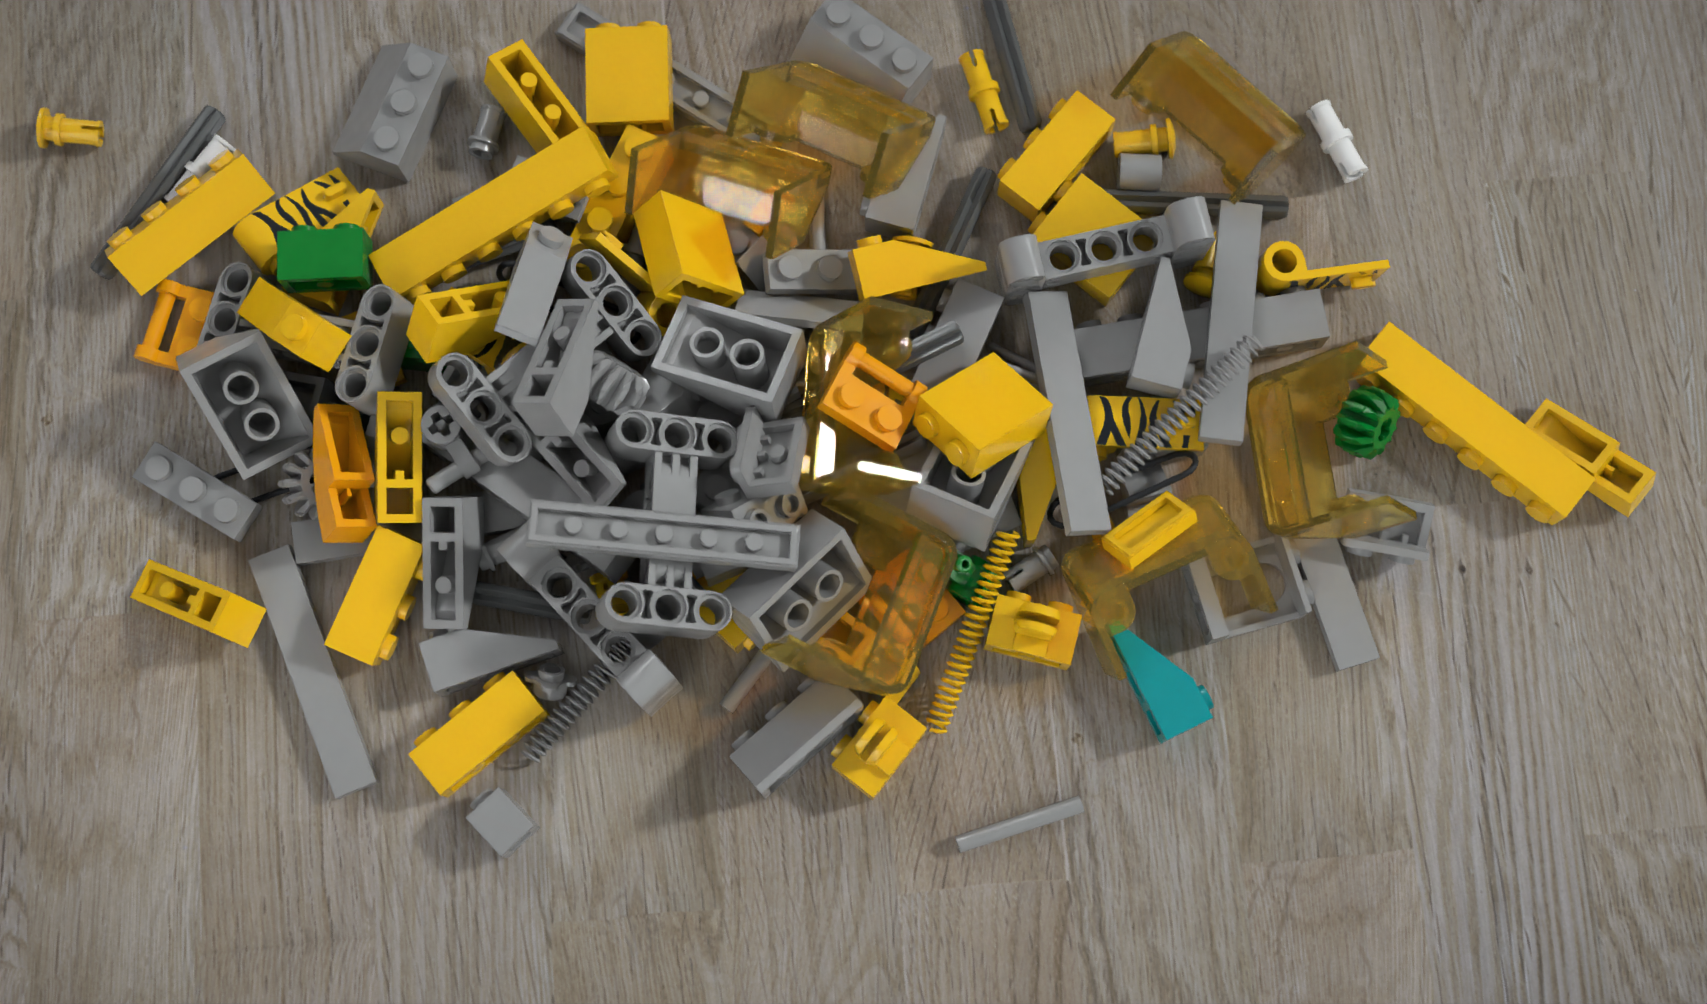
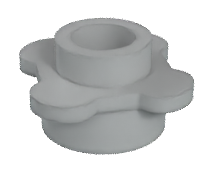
(550, 681)

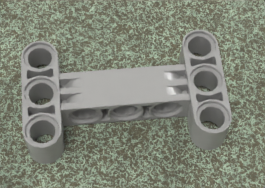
(1179, 234)
(378, 326)
(501, 384)
(668, 488)
(641, 673)

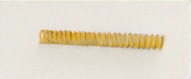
(977, 627)

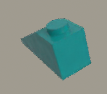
(1162, 689)

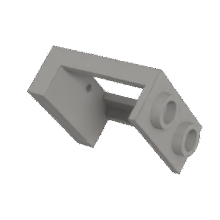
(1292, 605)

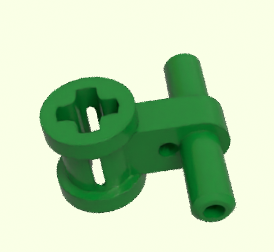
(965, 578)

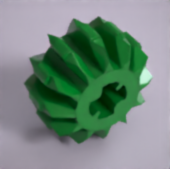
(1366, 422)

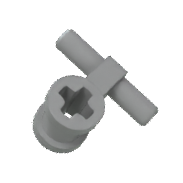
(465, 462)

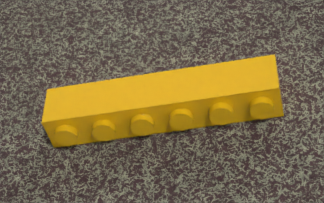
(495, 215)
(1477, 428)

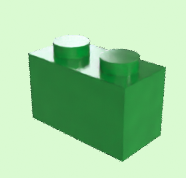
(324, 259)

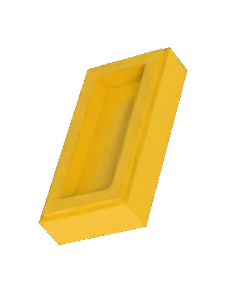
(1149, 529)

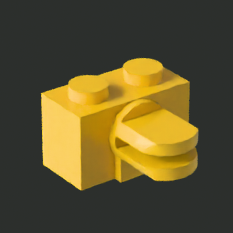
(1033, 630)
(877, 747)

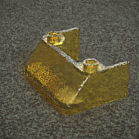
(1213, 106)
(834, 117)
(734, 178)
(833, 451)
(1292, 453)
(1103, 583)
(898, 607)

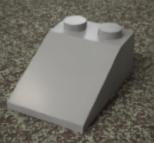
(732, 357)
(962, 505)

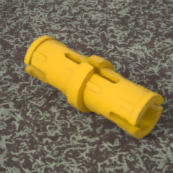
(983, 91)

